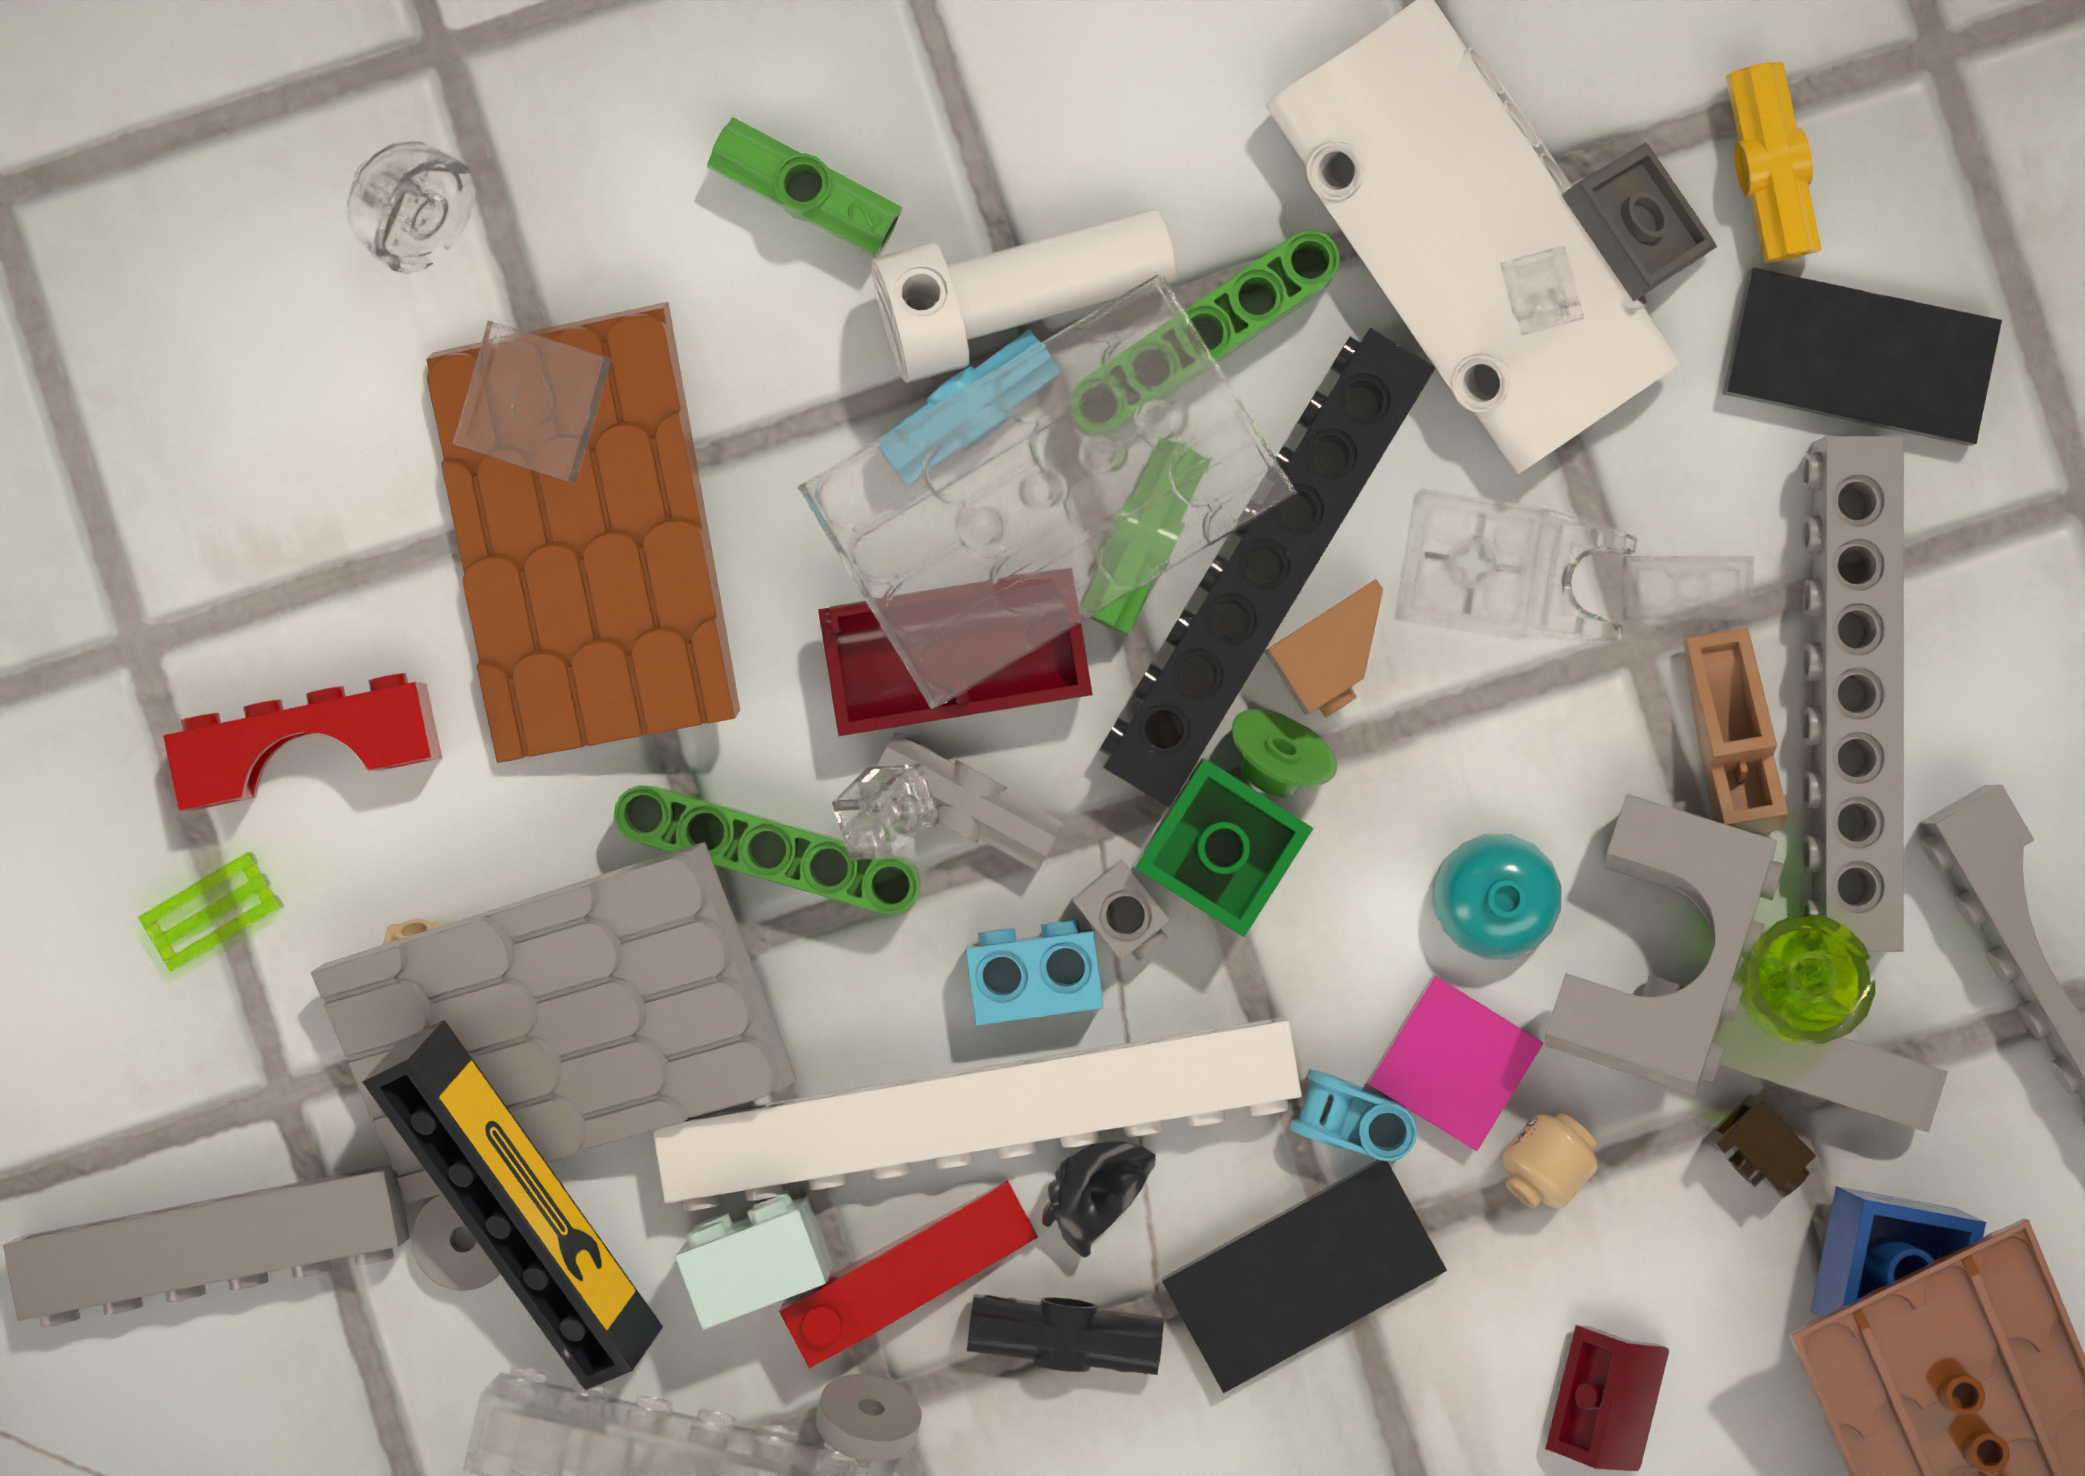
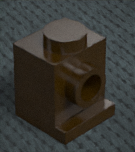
(1762, 1146)

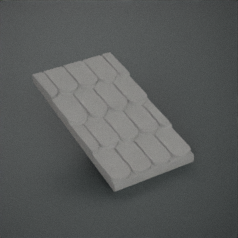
(578, 1005)

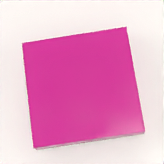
(1455, 1062)

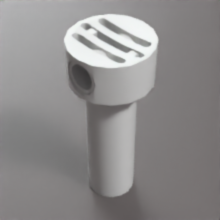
(938, 306)

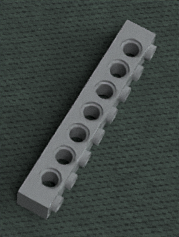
(1877, 472)

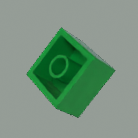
(1223, 847)

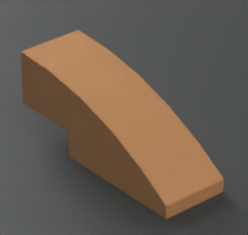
(1734, 732)

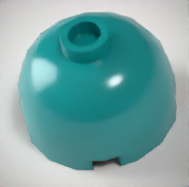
(1497, 896)

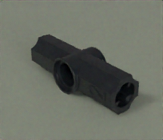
(1065, 1334)

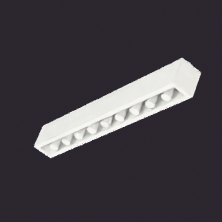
(978, 1111)

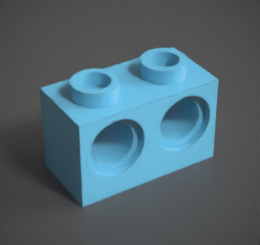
(1037, 992)

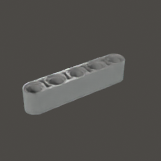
(1833, 1071)

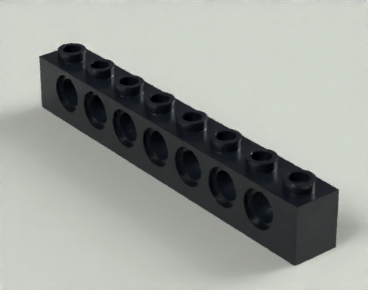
(1397, 381)

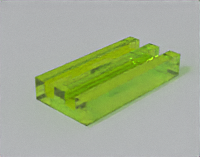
(257, 884)

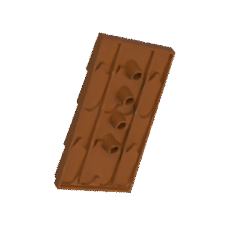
(598, 591)
(1954, 1368)

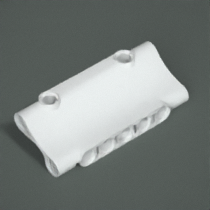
(1443, 197)

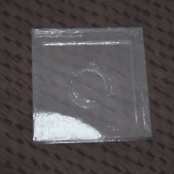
(532, 401)

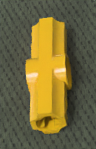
(1773, 162)

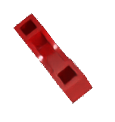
(225, 760)

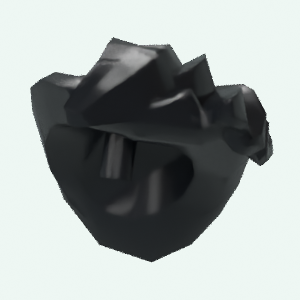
(1095, 1190)

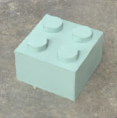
(754, 1259)

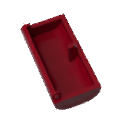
(878, 693)

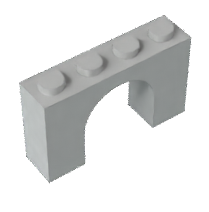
(1673, 1034)

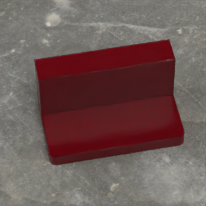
(1607, 1400)

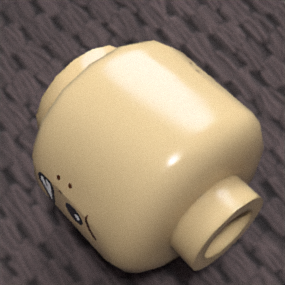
(1549, 1160)

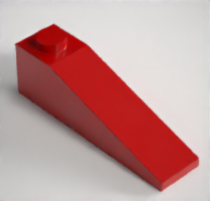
(906, 1274)

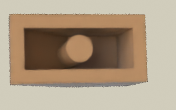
(1329, 652)

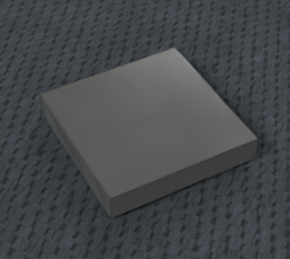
(1639, 221)

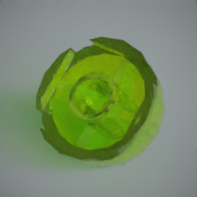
(1807, 981)

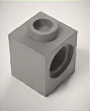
(1099, 894)

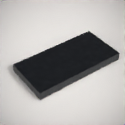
(1862, 357)
(1303, 1274)

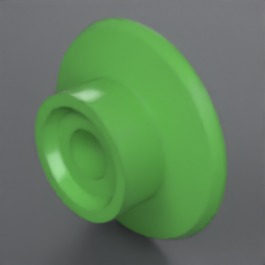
(1281, 753)

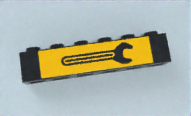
(513, 1205)

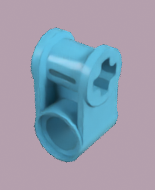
(1349, 1117)

